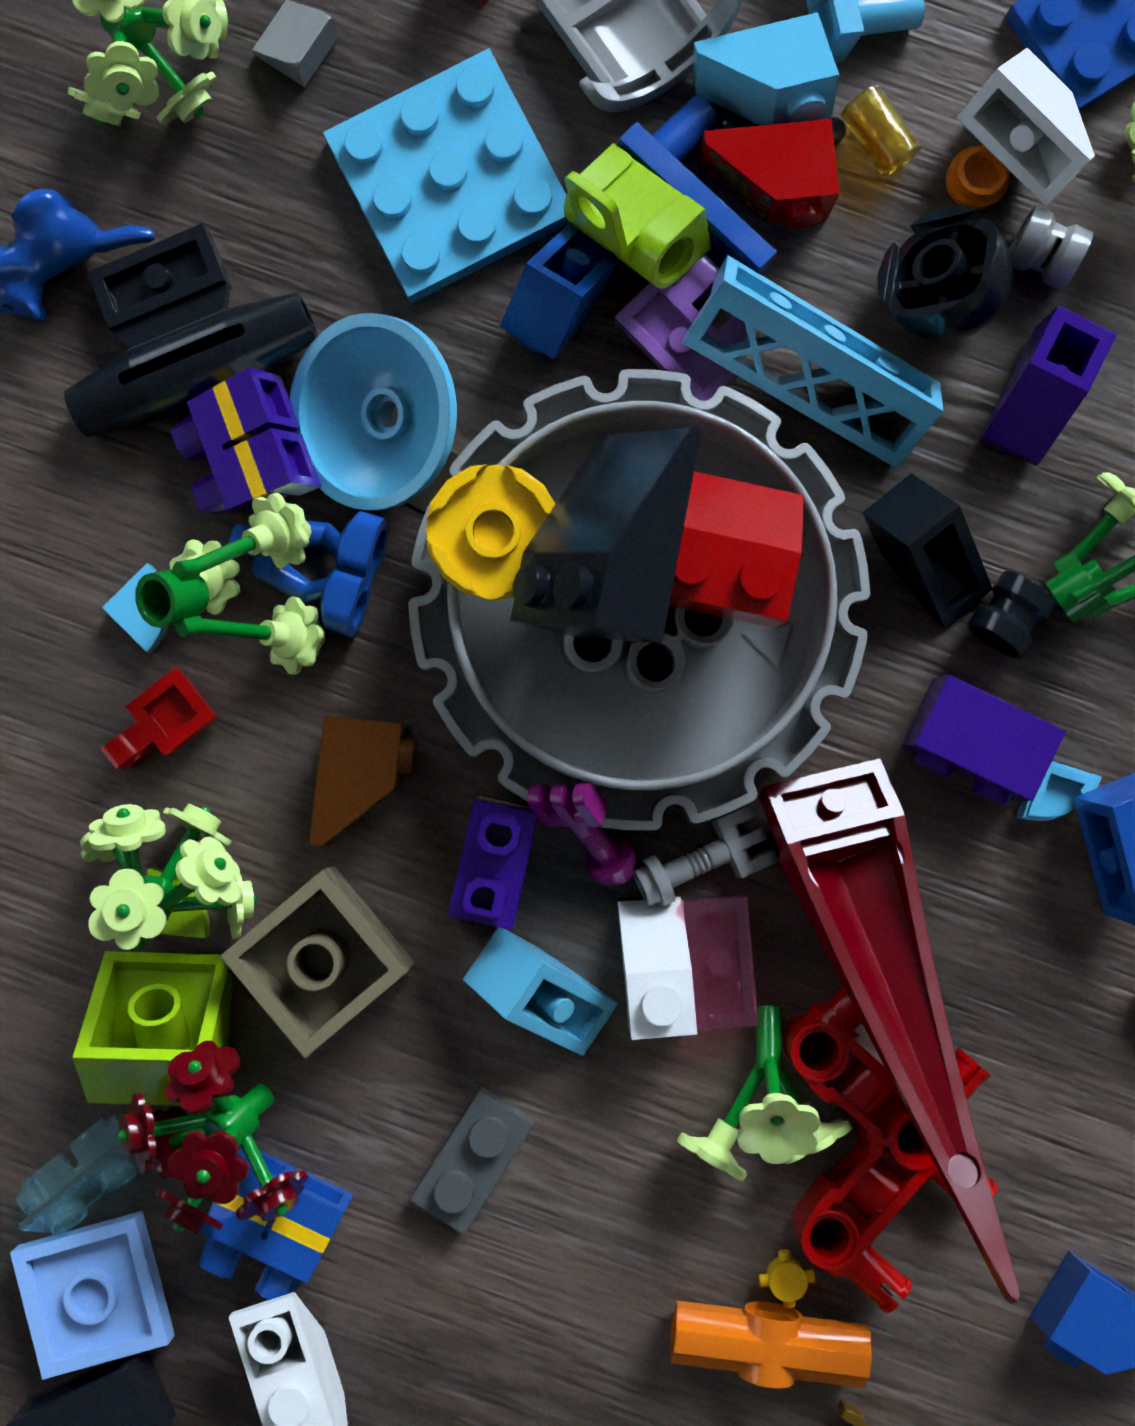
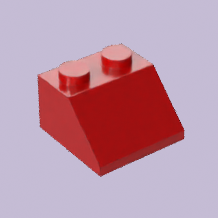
(739, 551)

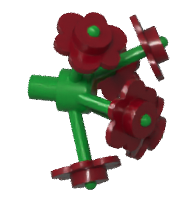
(206, 1145)

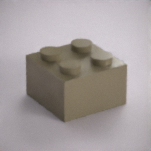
(318, 960)

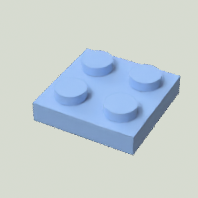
(92, 1295)

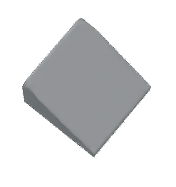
(297, 41)

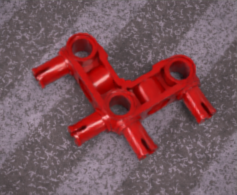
(876, 1172)

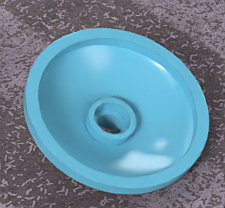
(347, 403)

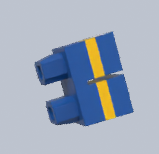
(289, 1246)

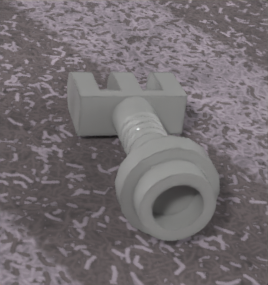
(658, 880)

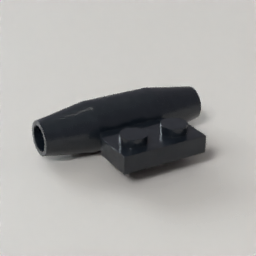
(180, 333)

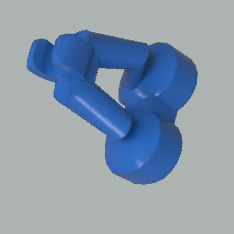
(348, 587)

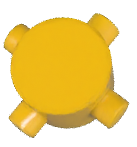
(786, 1278)

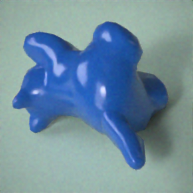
(48, 242)

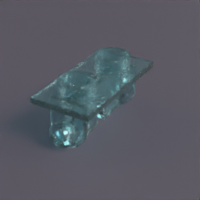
(59, 1194)

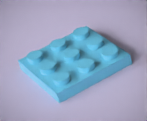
(449, 175)

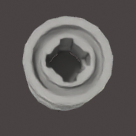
(1049, 247)

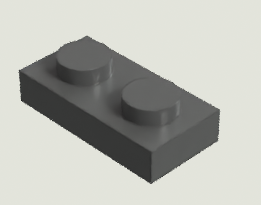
(472, 1160)

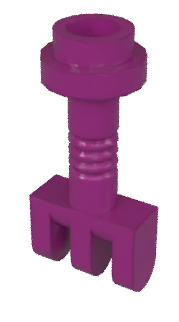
(583, 810)

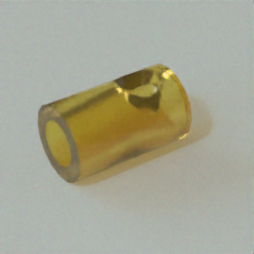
(880, 130)

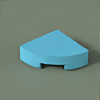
(125, 612)
(1057, 793)

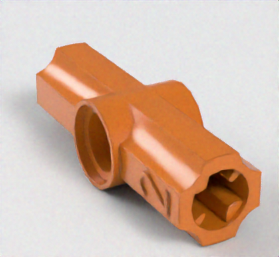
(770, 1344)

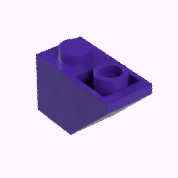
(1047, 384)

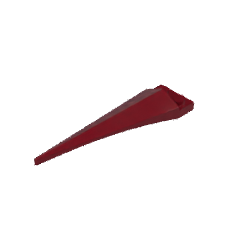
(858, 884)

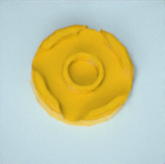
(483, 526)

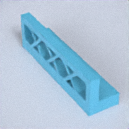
(824, 342)

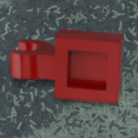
(165, 716)

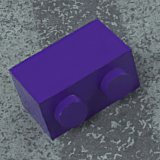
(982, 740)

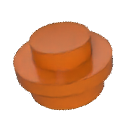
(977, 178)

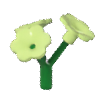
(777, 1128)

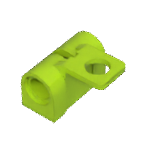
(637, 217)

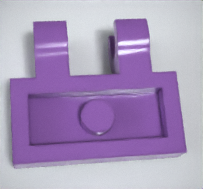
(660, 319)

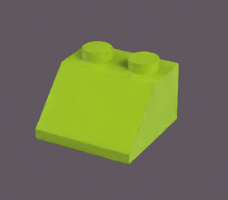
(144, 1016)

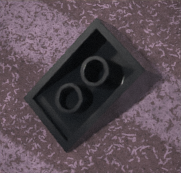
(612, 541)

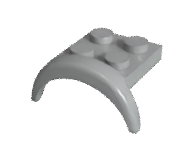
(634, 45)

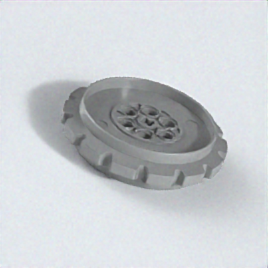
(730, 697)

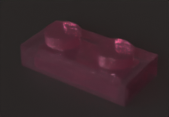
(721, 961)

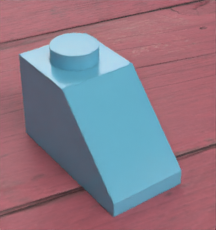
(769, 72)
(539, 992)

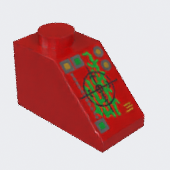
(776, 169)

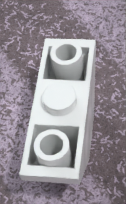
(289, 1364)

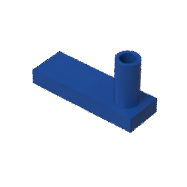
(662, 156)

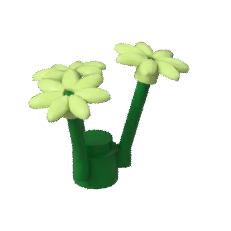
(1085, 587)

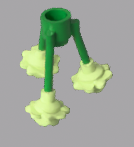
(205, 580)

